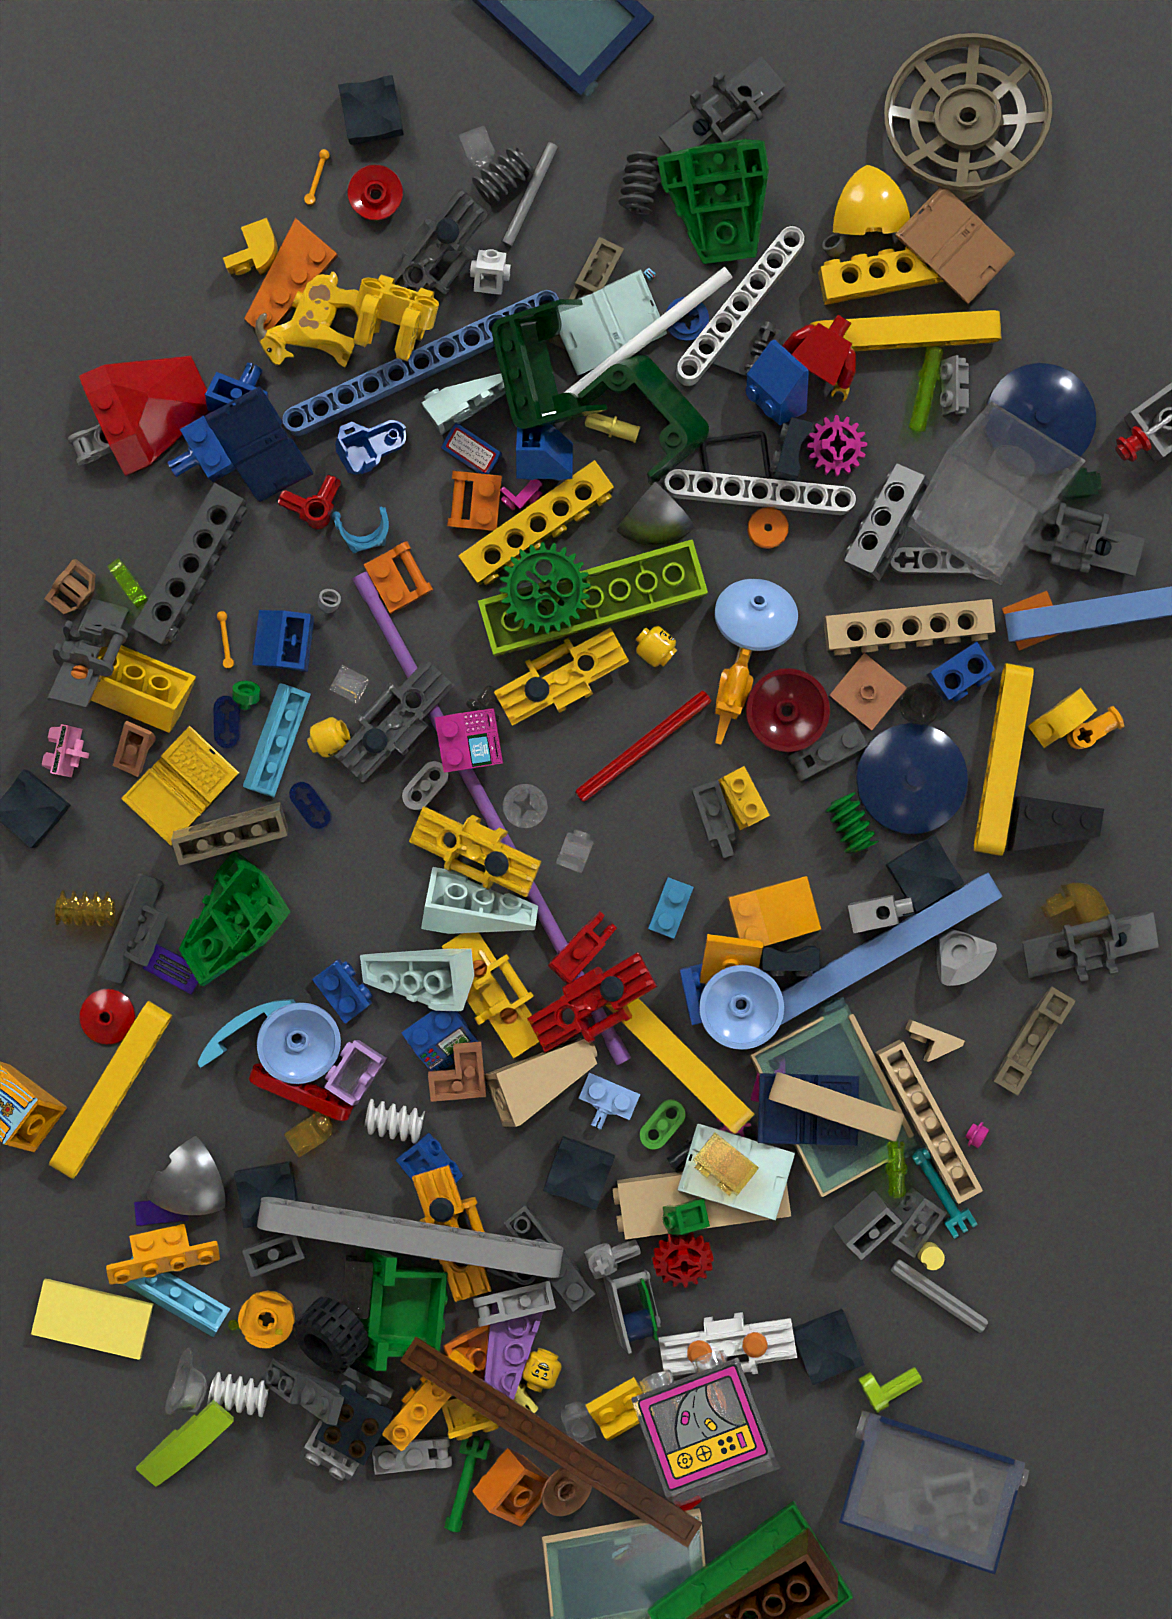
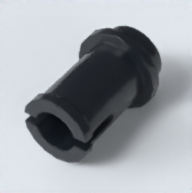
(679, 1158)

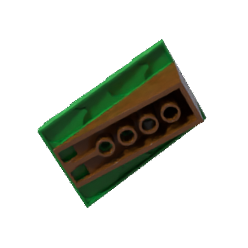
(764, 1575)

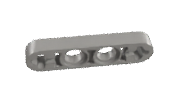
(942, 567)

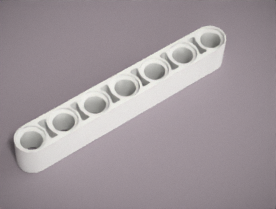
(746, 294)
(772, 487)

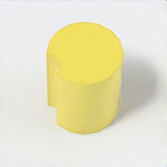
(931, 1256)

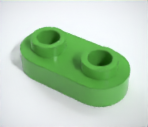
(663, 1124)

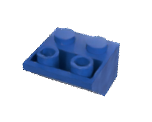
(543, 454)
(283, 640)

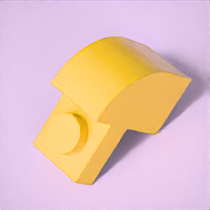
(260, 251)
(1062, 718)

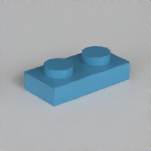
(670, 907)

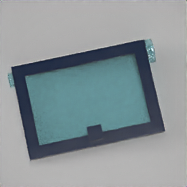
(571, 36)

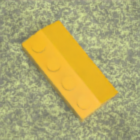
(144, 689)

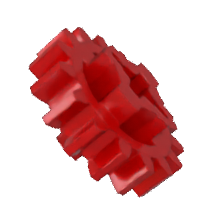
(683, 1259)

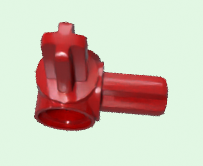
(322, 500)

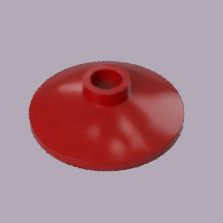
(372, 179)
(120, 1011)

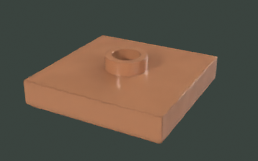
(867, 691)

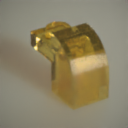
(1082, 898)

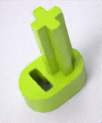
(881, 1395)

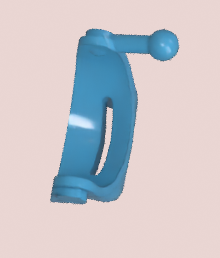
(361, 543)

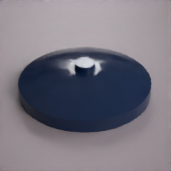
(1050, 402)
(911, 778)

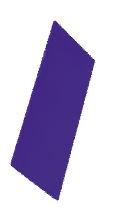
(149, 1213)

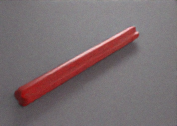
(643, 746)

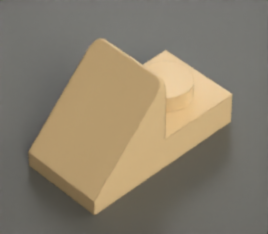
(940, 1042)

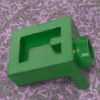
(685, 1217)

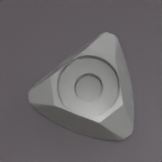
(962, 956)

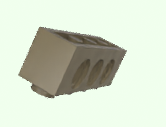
(229, 833)

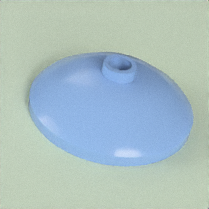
(752, 624)
(745, 1026)
(303, 1058)

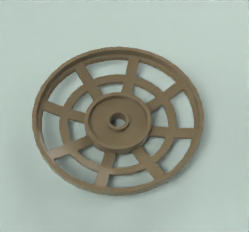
(972, 99)

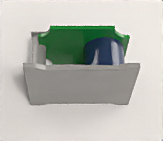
(636, 1324)

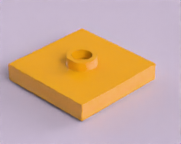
(726, 952)

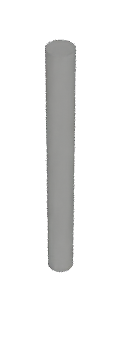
(529, 194)

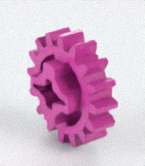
(849, 445)

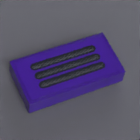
(172, 969)

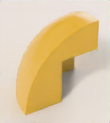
(870, 204)

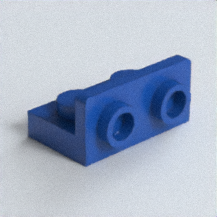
(342, 990)
(426, 1156)

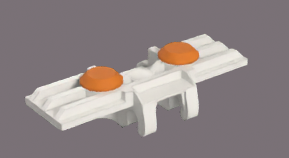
(760, 1341)

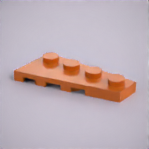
(296, 264)

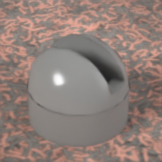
(329, 600)

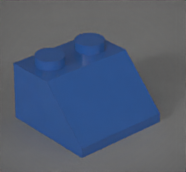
(778, 384)

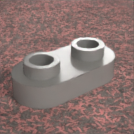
(424, 784)

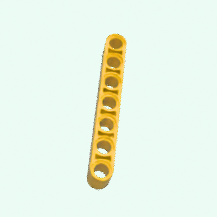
(922, 330)
(1003, 759)
(686, 1066)
(110, 1090)

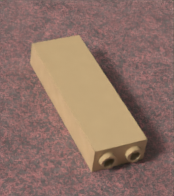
(644, 1200)

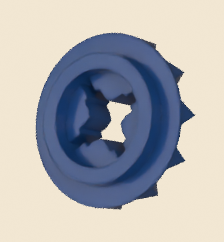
(680, 330)

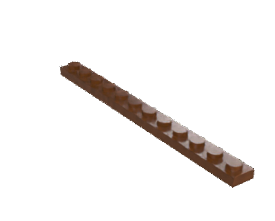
(551, 1442)

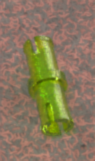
(896, 1169)

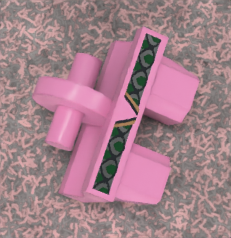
(67, 750)

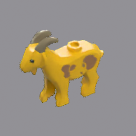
(311, 322)

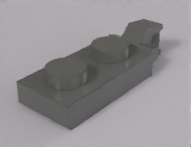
(715, 816)

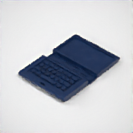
(258, 444)
(793, 1126)

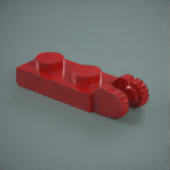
(580, 949)

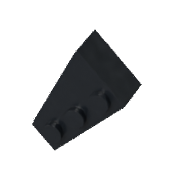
(1051, 822)

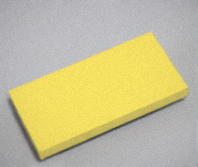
(92, 1319)

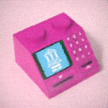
(468, 740)

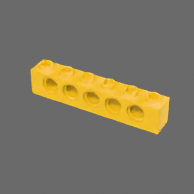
(836, 290)
(589, 477)

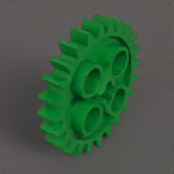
(562, 569)

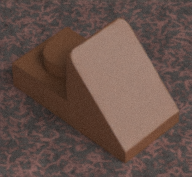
(133, 748)

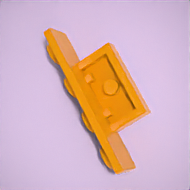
(160, 1253)
(420, 1407)

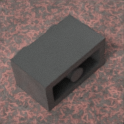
(867, 1225)
(274, 1253)

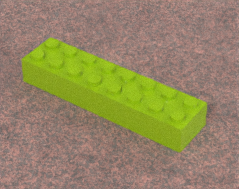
(616, 594)

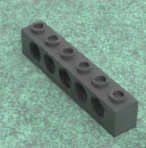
(189, 548)

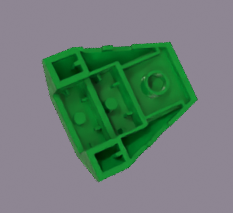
(719, 196)
(234, 921)

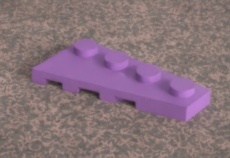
(509, 1350)

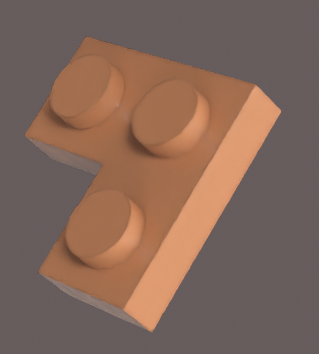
(465, 1080)

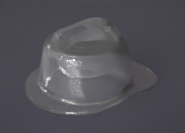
(188, 1386)

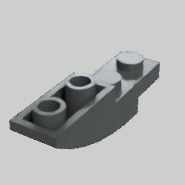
(570, 1282)
(305, 1389)

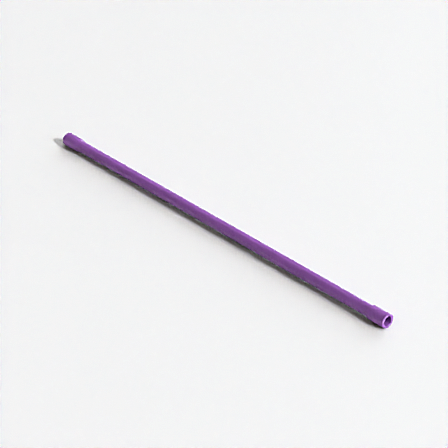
(370, 596)

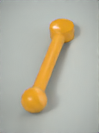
(310, 198)
(228, 662)

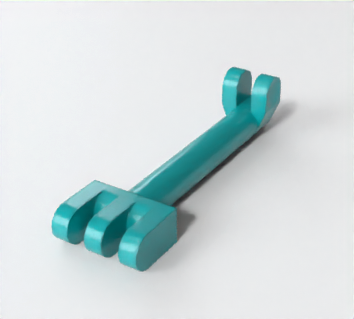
(921, 1157)

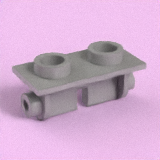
(953, 373)

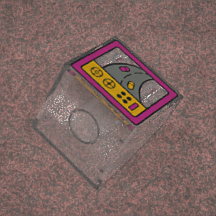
(704, 1429)

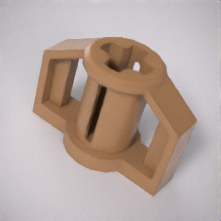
(72, 588)

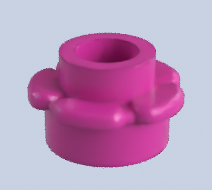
(977, 1135)

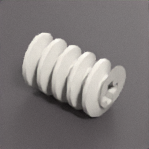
(393, 1121)
(239, 1394)

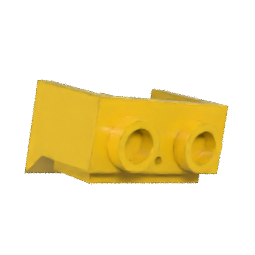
(742, 798)

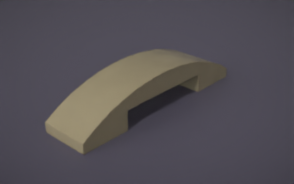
(1032, 1039)

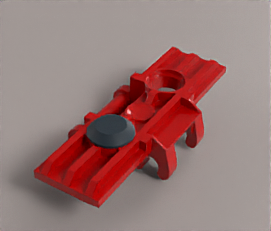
(589, 993)

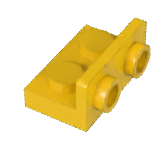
(615, 1409)

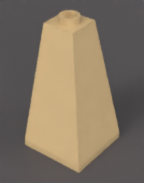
(533, 1082)

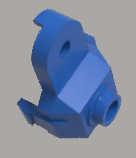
(365, 446)

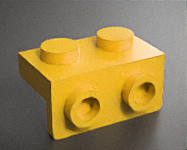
(464, 1420)

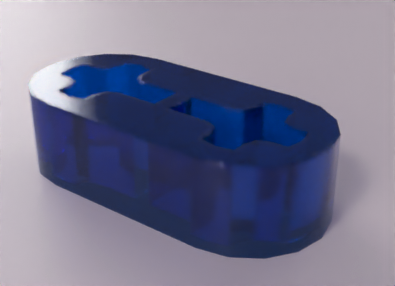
(219, 722)
(316, 801)

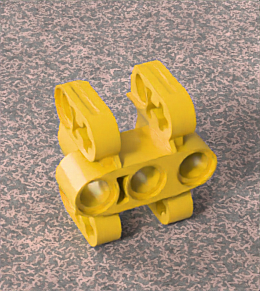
(385, 301)

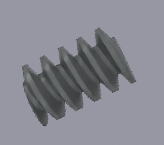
(502, 174)
(638, 181)

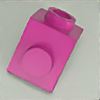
(528, 495)

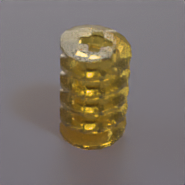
(85, 909)

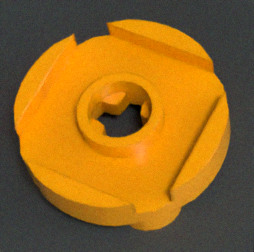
(259, 1304)

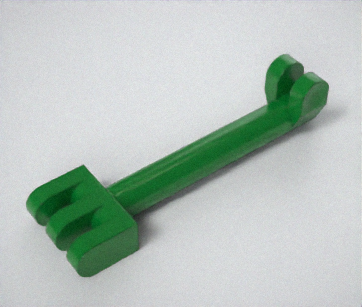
(454, 1521)

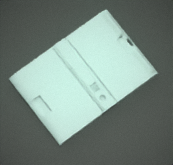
(607, 321)
(762, 1192)

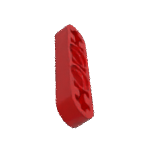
(303, 1094)

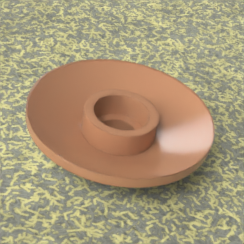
(564, 1493)

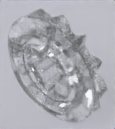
(518, 794)

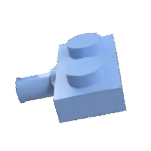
(608, 1099)

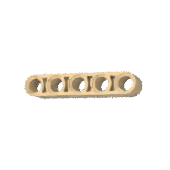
(836, 1106)

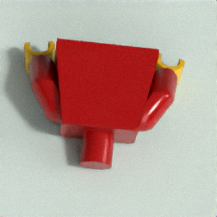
(825, 353)

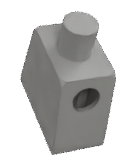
(865, 913)

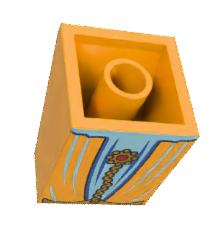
(25, 1110)

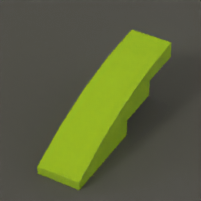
(185, 1443)

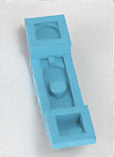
(216, 1046)

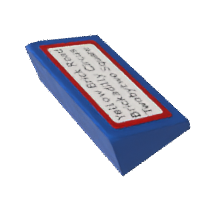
(471, 450)

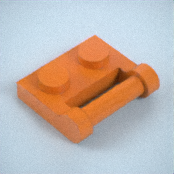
(484, 501)
(390, 582)

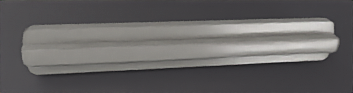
(939, 1296)

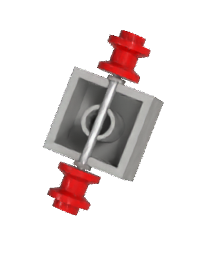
(1149, 428)

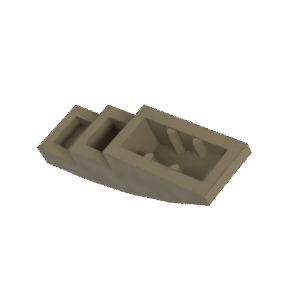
(594, 274)

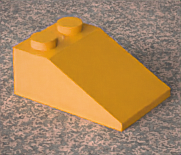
(775, 912)

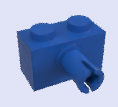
(226, 389)
(203, 451)

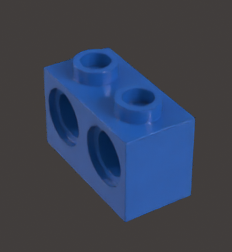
(958, 667)

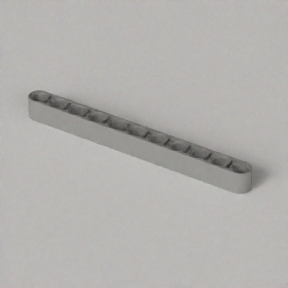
(410, 1237)

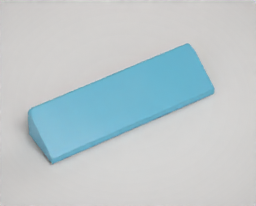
(276, 740)
(182, 1301)

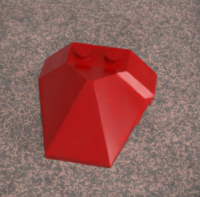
(144, 406)

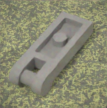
(515, 1303)
(414, 1457)

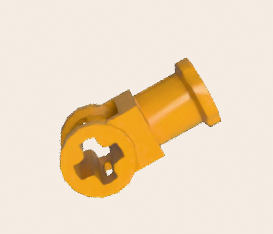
(1095, 729)

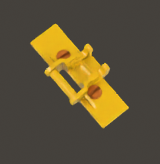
(490, 1000)

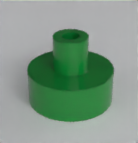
(246, 694)

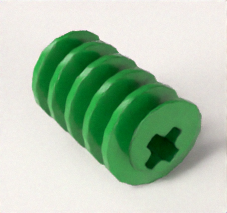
(851, 824)

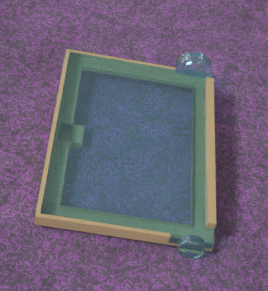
(836, 1047)
(616, 1569)

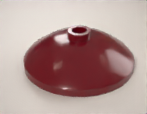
(808, 710)

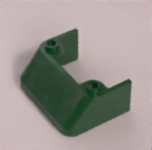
(528, 370)
(686, 426)

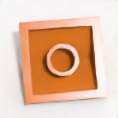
(473, 1346)

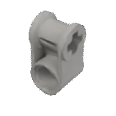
(89, 445)

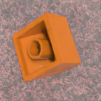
(511, 1487)

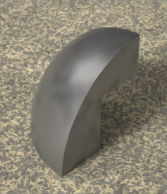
(655, 519)
(189, 1182)

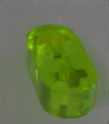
(127, 582)

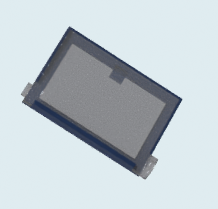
(932, 1492)

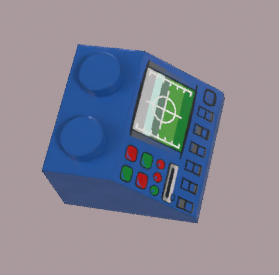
(434, 1038)

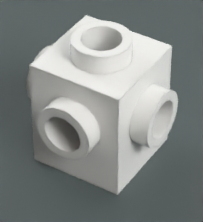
(490, 271)

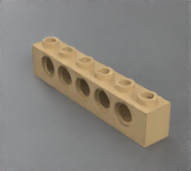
(979, 613)
(928, 1121)

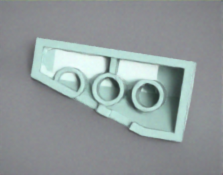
(462, 401)
(464, 906)
(426, 976)

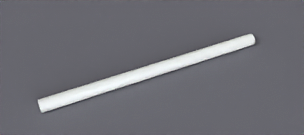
(655, 328)

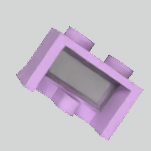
(354, 1072)

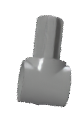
(604, 1259)

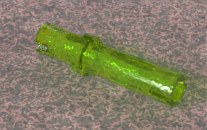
(927, 383)

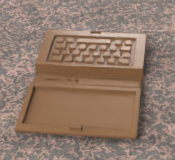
(955, 244)

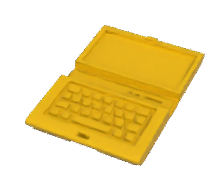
(180, 785)

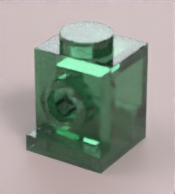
(1084, 486)

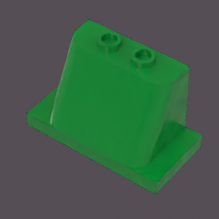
(402, 1306)

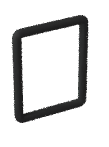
(733, 437)

